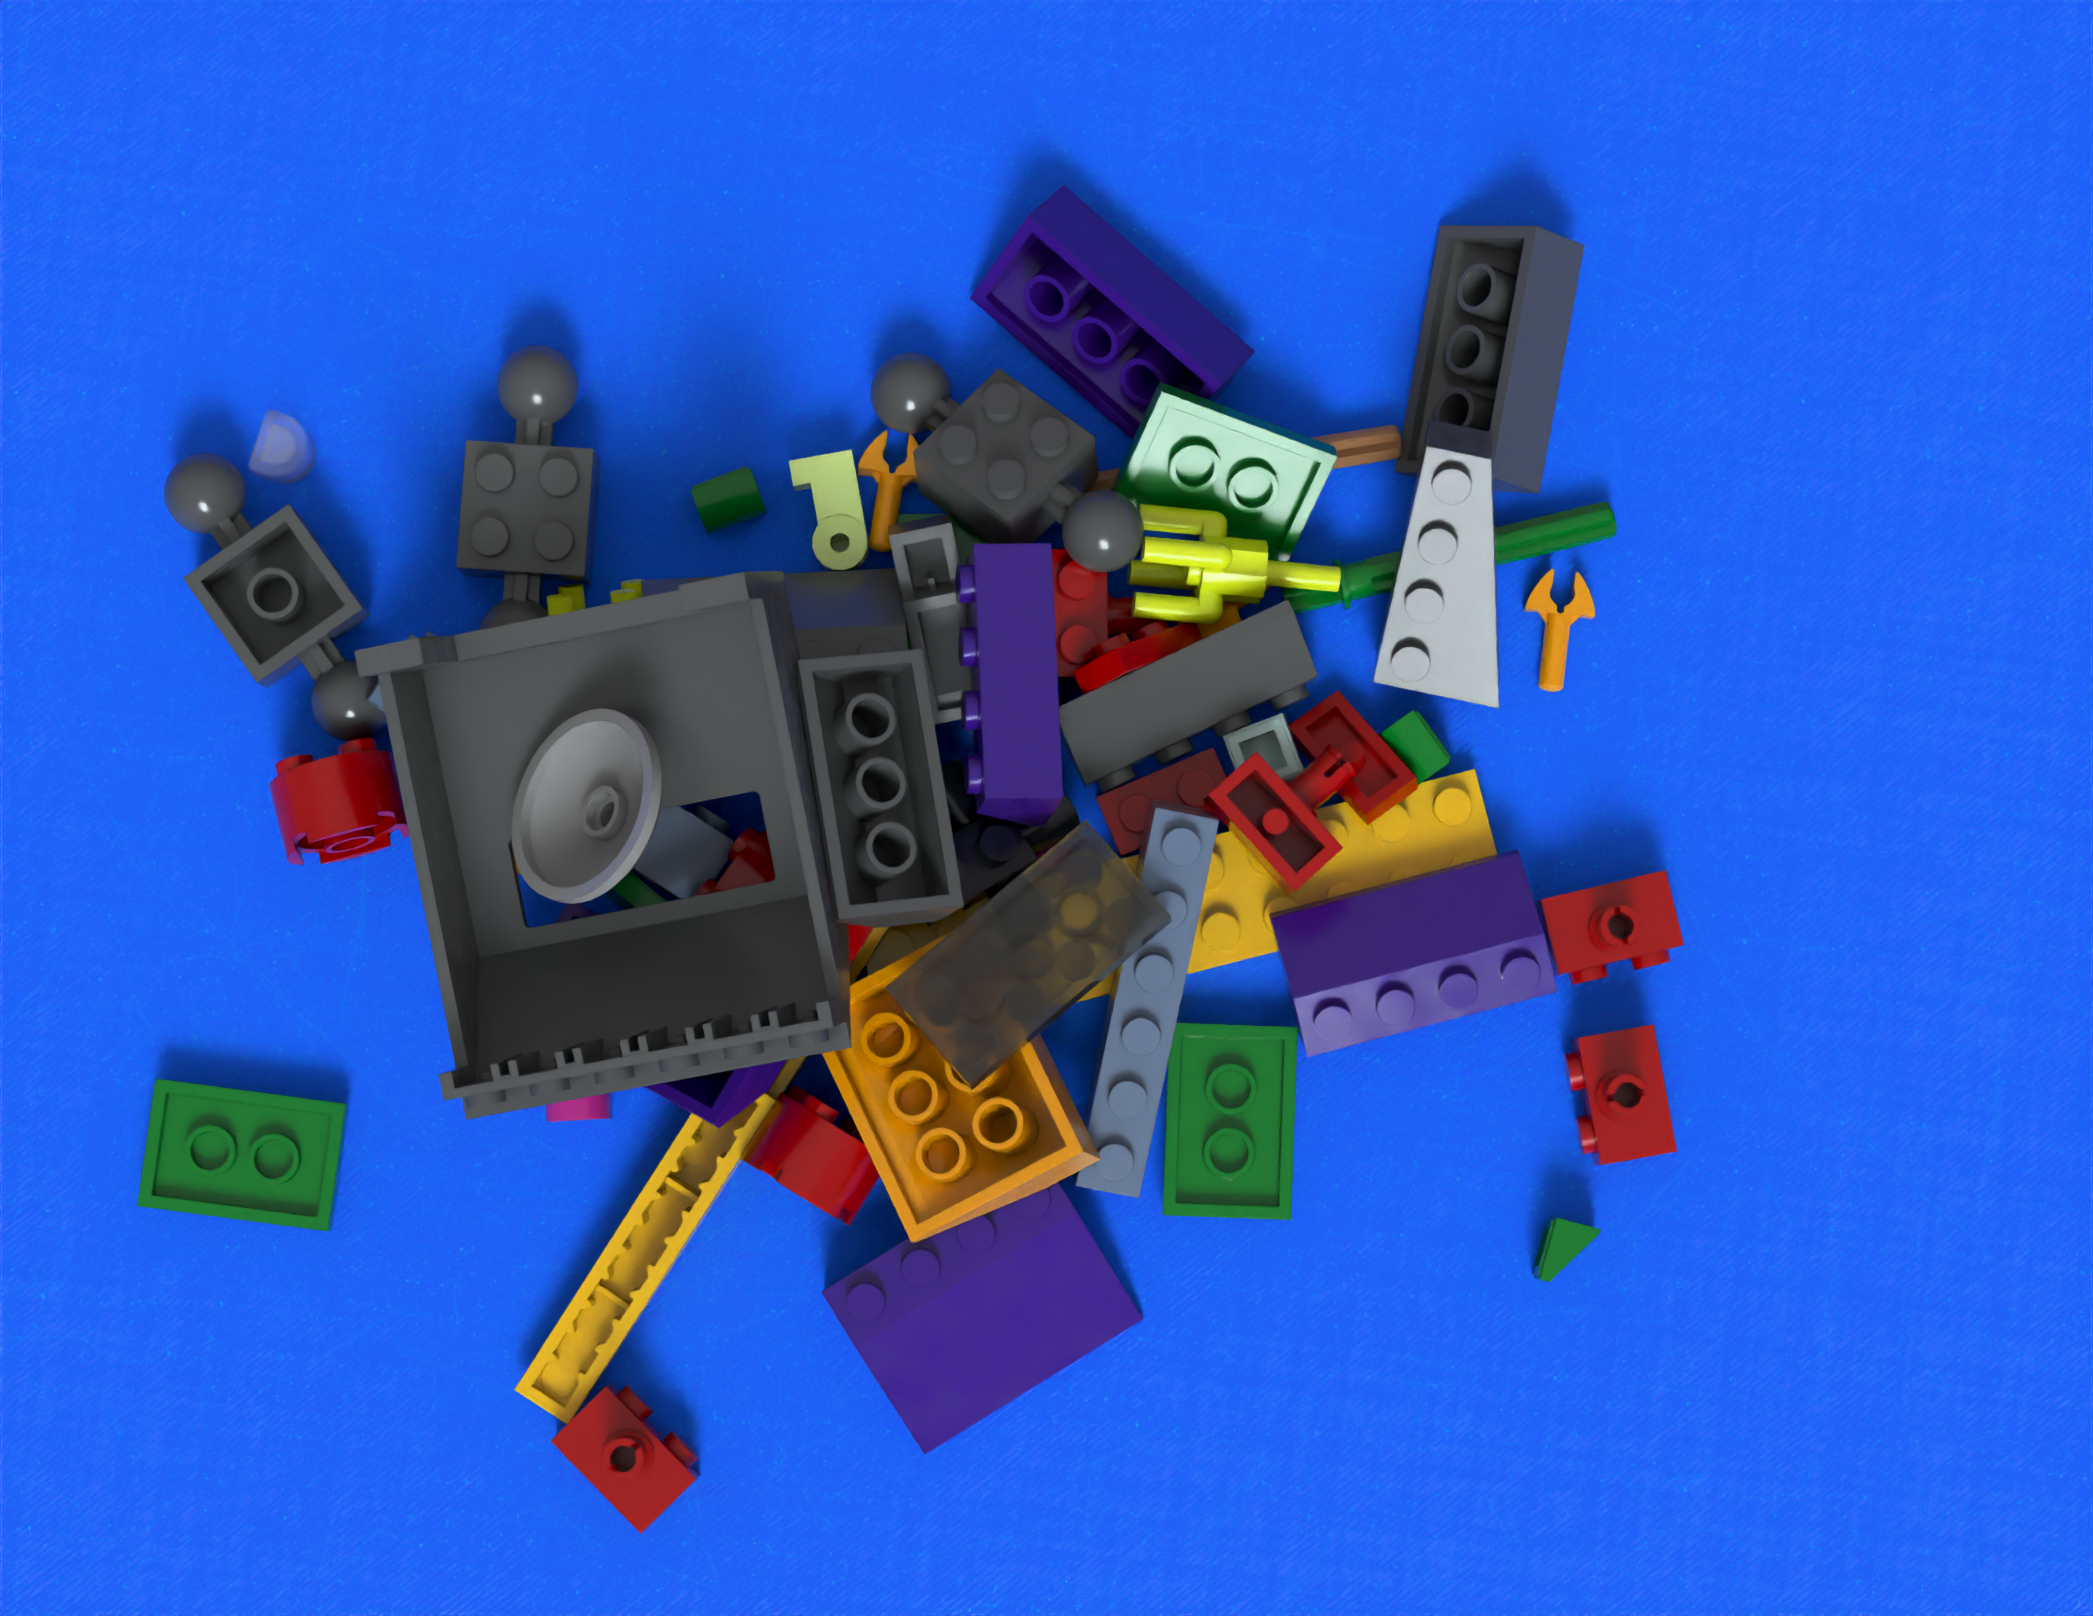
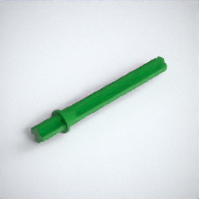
(1513, 543)

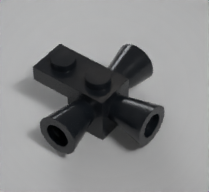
(994, 849)

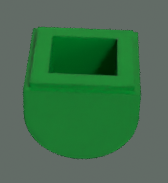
(728, 500)
(1417, 745)

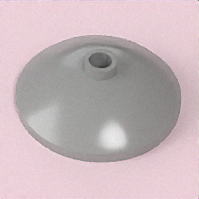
(587, 806)

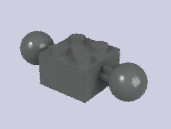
(1006, 462)
(529, 502)
(274, 593)

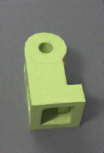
(841, 531)

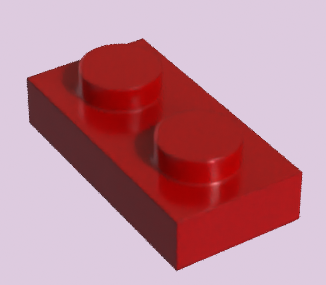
(1121, 657)
(1381, 775)
(1180, 783)

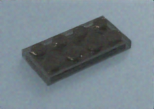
(1028, 954)

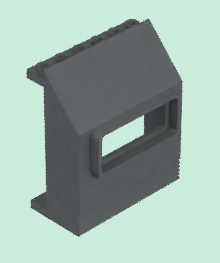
(638, 988)

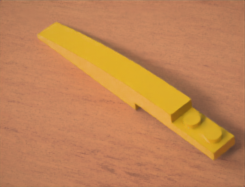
(649, 1245)

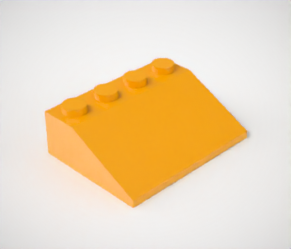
(934, 1139)

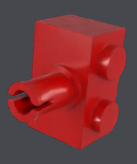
(1085, 614)
(1279, 816)
(1610, 925)
(1620, 1095)
(627, 1455)

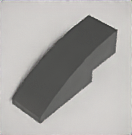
(926, 567)

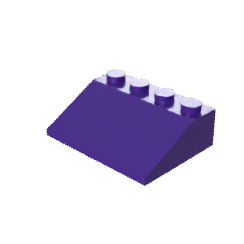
(981, 1312)

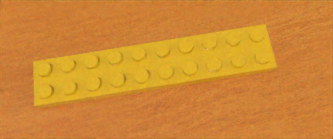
(1423, 833)

